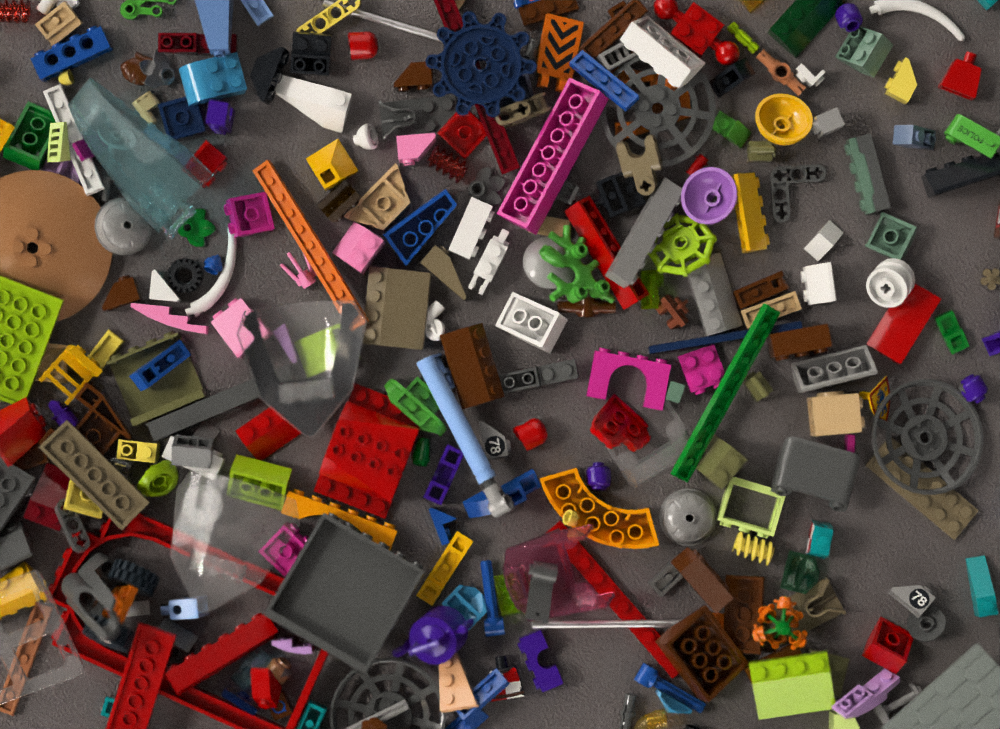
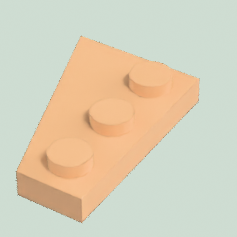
(454, 686)

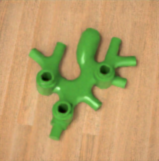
(583, 280)

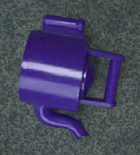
(436, 635)

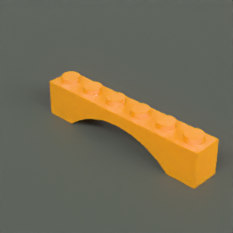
(314, 506)

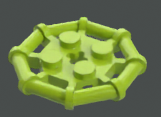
(683, 254)

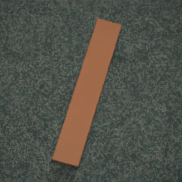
(26, 655)

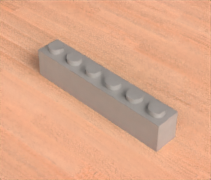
(644, 233)

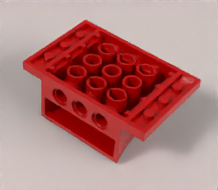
(367, 452)

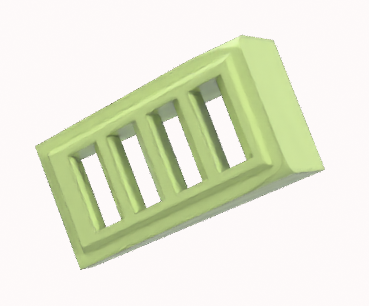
(58, 149)

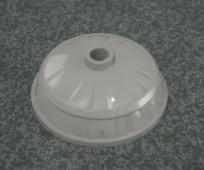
(111, 229)
(674, 513)

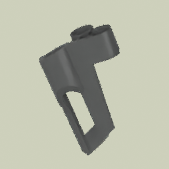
(89, 587)

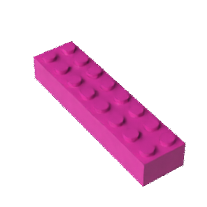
(552, 156)

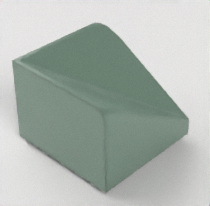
(674, 392)

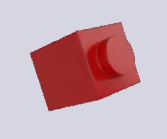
(265, 688)

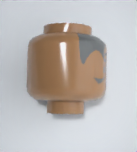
(281, 669)

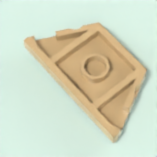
(382, 201)

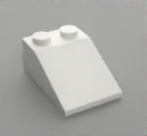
(531, 322)

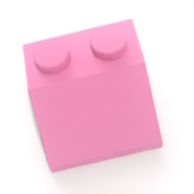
(414, 147)

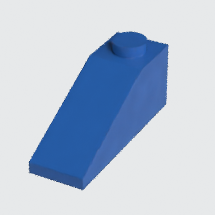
(160, 365)

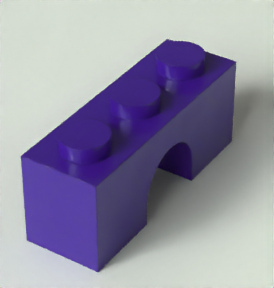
(220, 117)
(444, 474)
(532, 645)

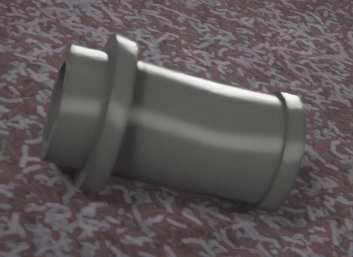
(532, 50)

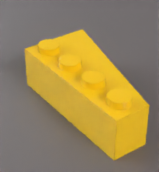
(12, 603)

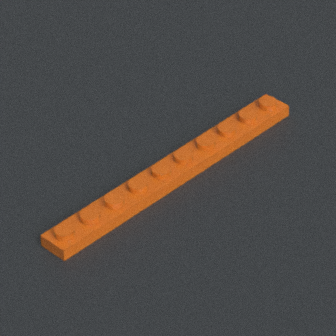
(303, 233)

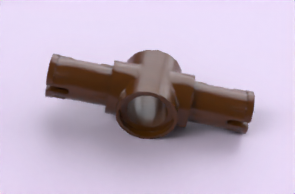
(587, 307)

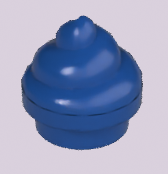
(213, 264)

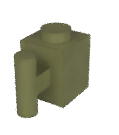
(760, 151)
(757, 385)

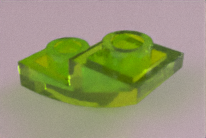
(506, 604)

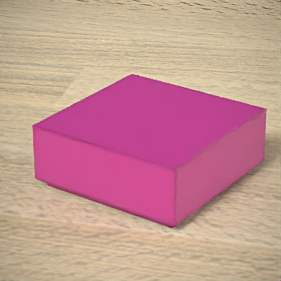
(850, 442)

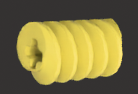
(753, 547)

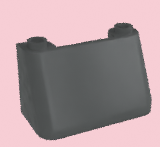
(816, 471)

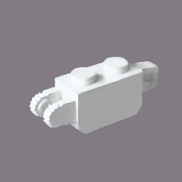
(490, 260)

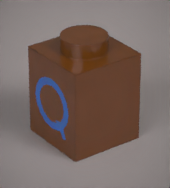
(283, 709)

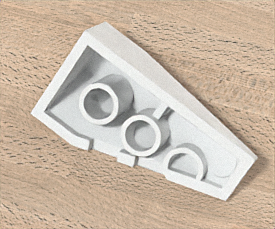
(320, 103)

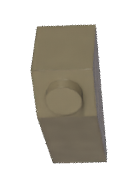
(441, 266)

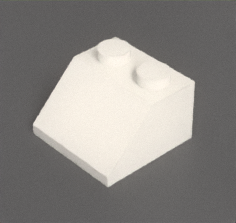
(818, 284)

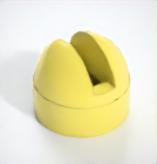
(66, 77)
(570, 518)

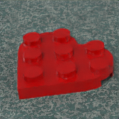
(620, 425)

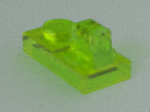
(651, 281)

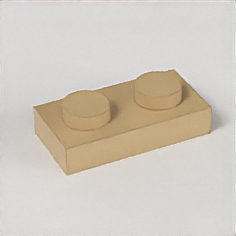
(552, 224)

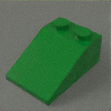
(30, 137)

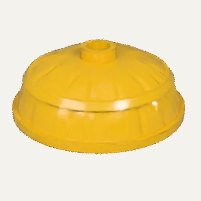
(783, 112)

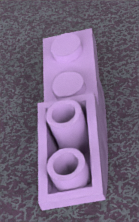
(866, 697)

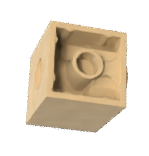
(835, 413)

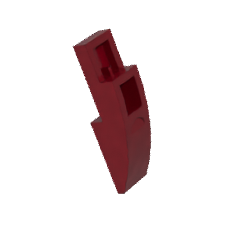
(187, 43)

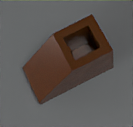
(415, 76)

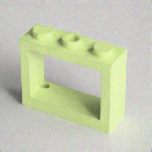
(744, 526)

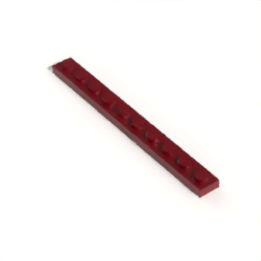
(496, 134)

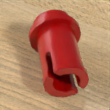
(699, 163)

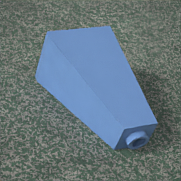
(217, 24)

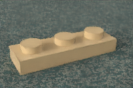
(785, 304)

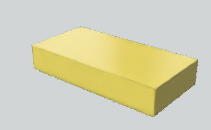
(106, 348)

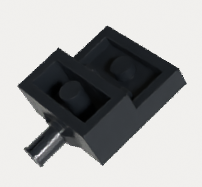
(618, 194)

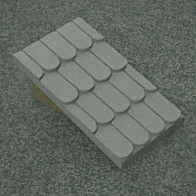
(958, 698)

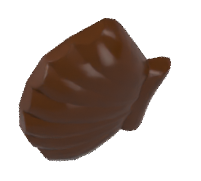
(132, 71)

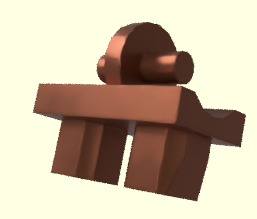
(678, 318)

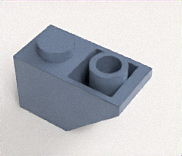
(914, 137)

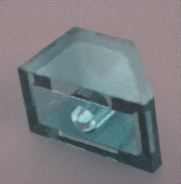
(257, 659)

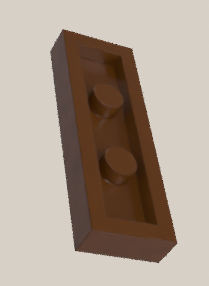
(536, 11)

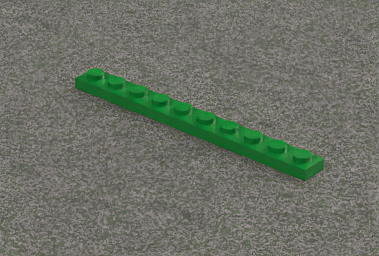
(725, 392)

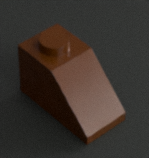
(122, 293)

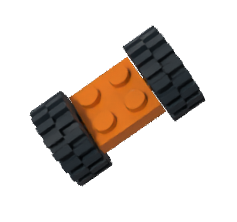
(130, 581)

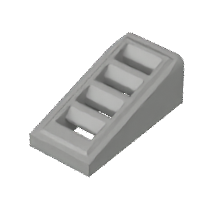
(601, 57)

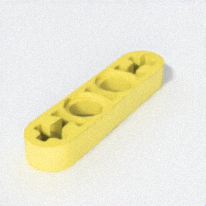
(329, 19)

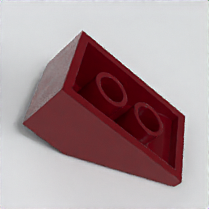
(47, 493)

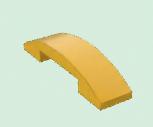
(444, 568)

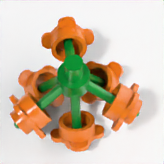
(777, 634)

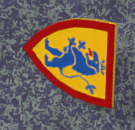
(876, 396)

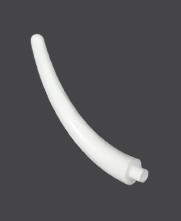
(885, 6)
(213, 295)

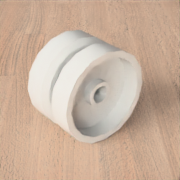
(890, 282)

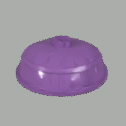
(700, 190)

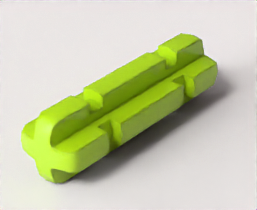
(743, 37)

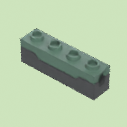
(867, 174)

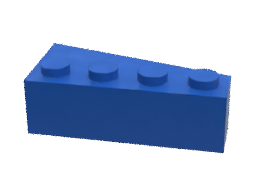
(415, 229)

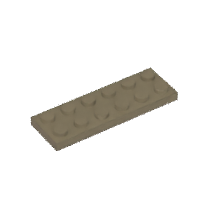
(94, 474)
(946, 510)

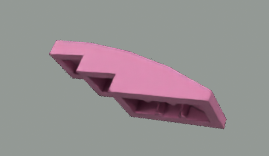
(163, 315)

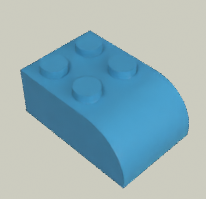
(212, 79)

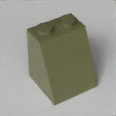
(720, 462)

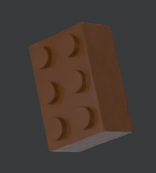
(799, 342)
(703, 579)

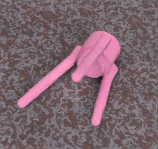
(304, 277)

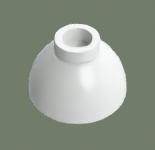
(366, 137)

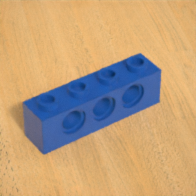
(100, 47)

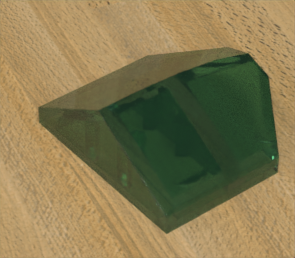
(799, 572)

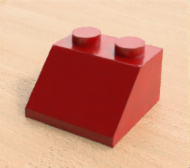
(211, 159)
(888, 645)

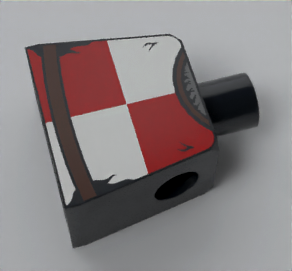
(515, 688)

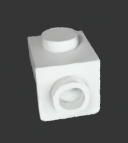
(804, 75)

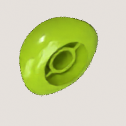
(159, 479)

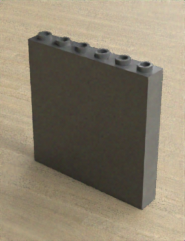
(345, 592)

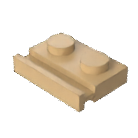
(59, 23)

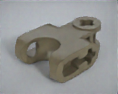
(530, 106)
(641, 166)

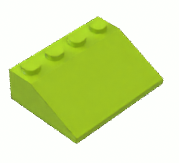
(792, 684)

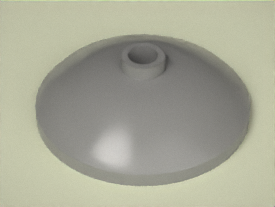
(539, 269)

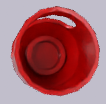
(362, 45)
(531, 433)

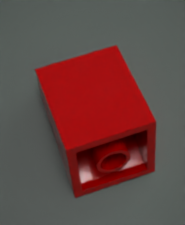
(19, 430)

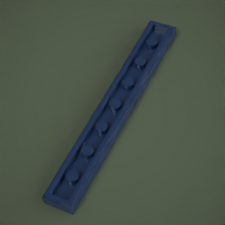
(717, 338)

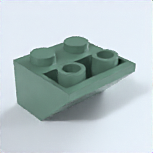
(864, 51)

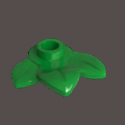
(198, 228)

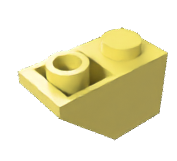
(903, 83)
(138, 451)

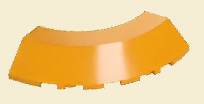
(610, 524)

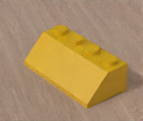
(748, 213)

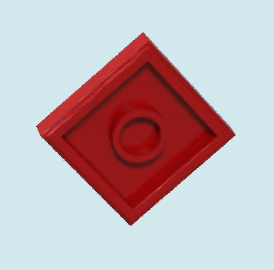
(463, 133)

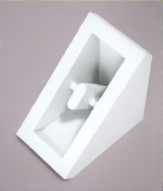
(823, 240)
(161, 290)

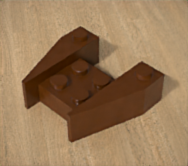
(101, 423)

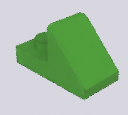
(730, 129)

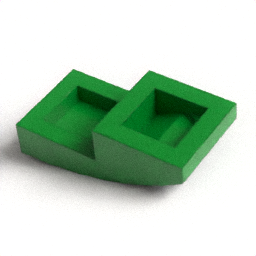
(951, 332)

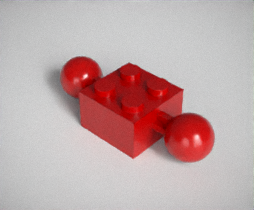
(697, 30)

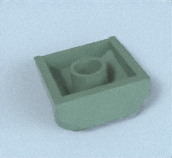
(891, 237)

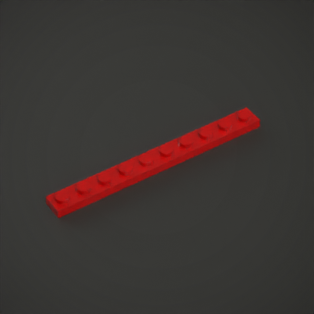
(620, 604)

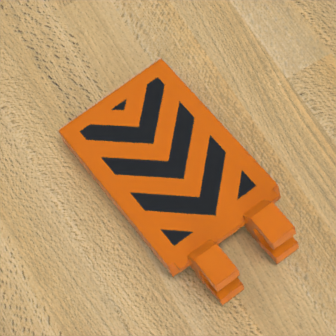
(557, 48)

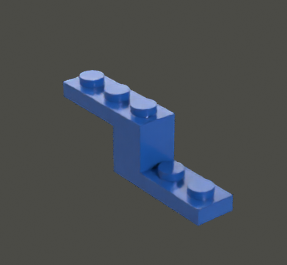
(483, 693)

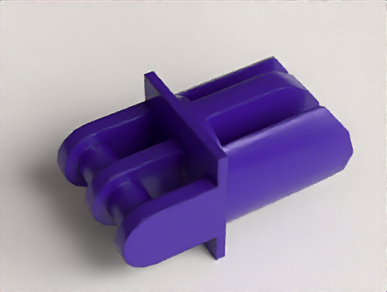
(62, 413)

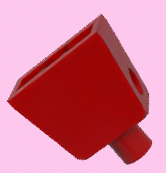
(962, 77)

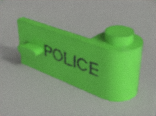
(973, 135)

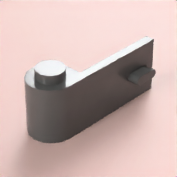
(540, 590)

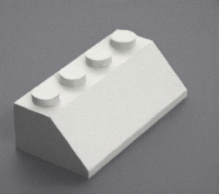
(662, 51)

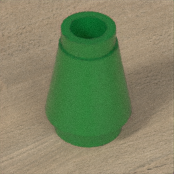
(421, 453)

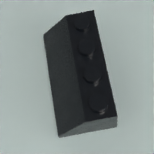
(961, 174)

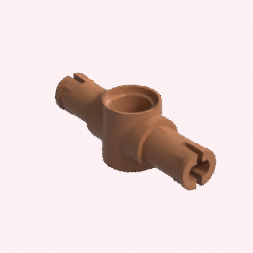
(789, 79)

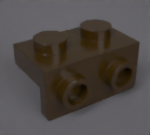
(339, 201)

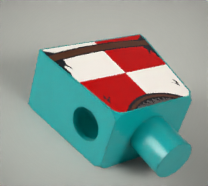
(819, 539)

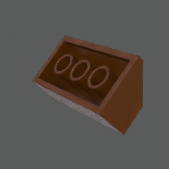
(472, 366)

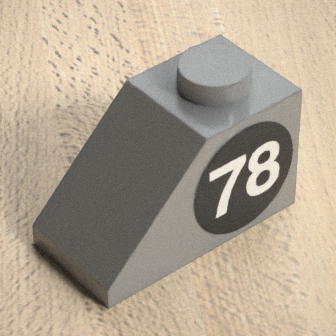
(493, 442)
(913, 598)

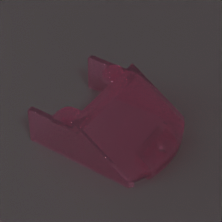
(567, 594)

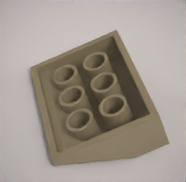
(397, 308)

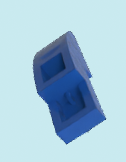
(516, 488)

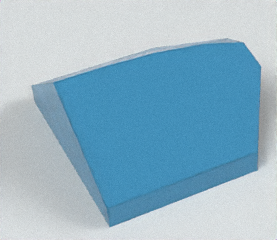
(468, 602)
(672, 705)

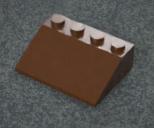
(702, 653)

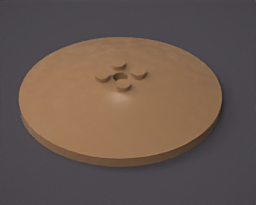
(61, 221)

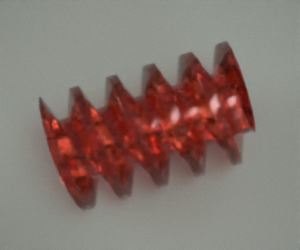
(15, 11)
(447, 164)

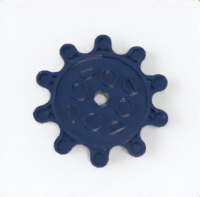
(474, 44)

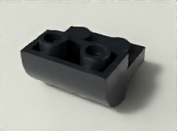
(311, 53)

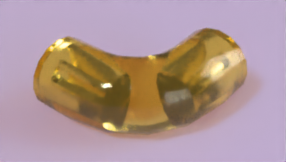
(653, 720)

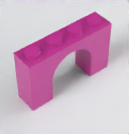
(655, 374)

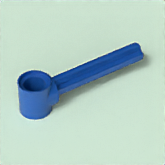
(493, 623)
(649, 677)

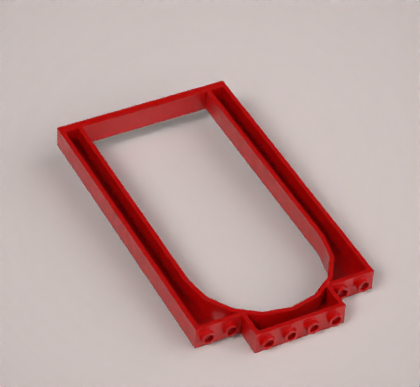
(115, 661)

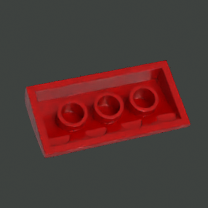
(903, 324)

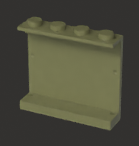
(169, 393)

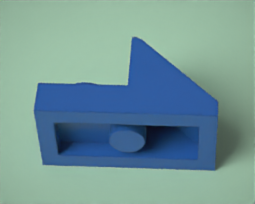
(440, 518)

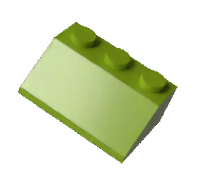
(261, 474)

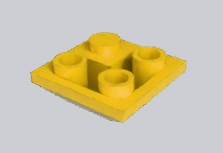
(332, 165)

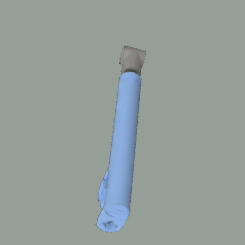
(441, 384)

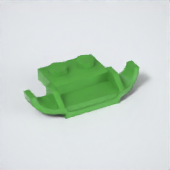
(417, 404)

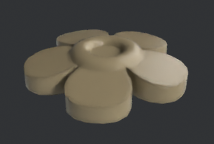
(990, 278)

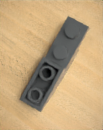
(539, 376)

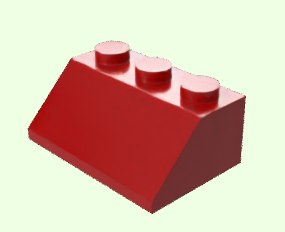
(266, 434)

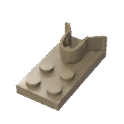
(817, 607)

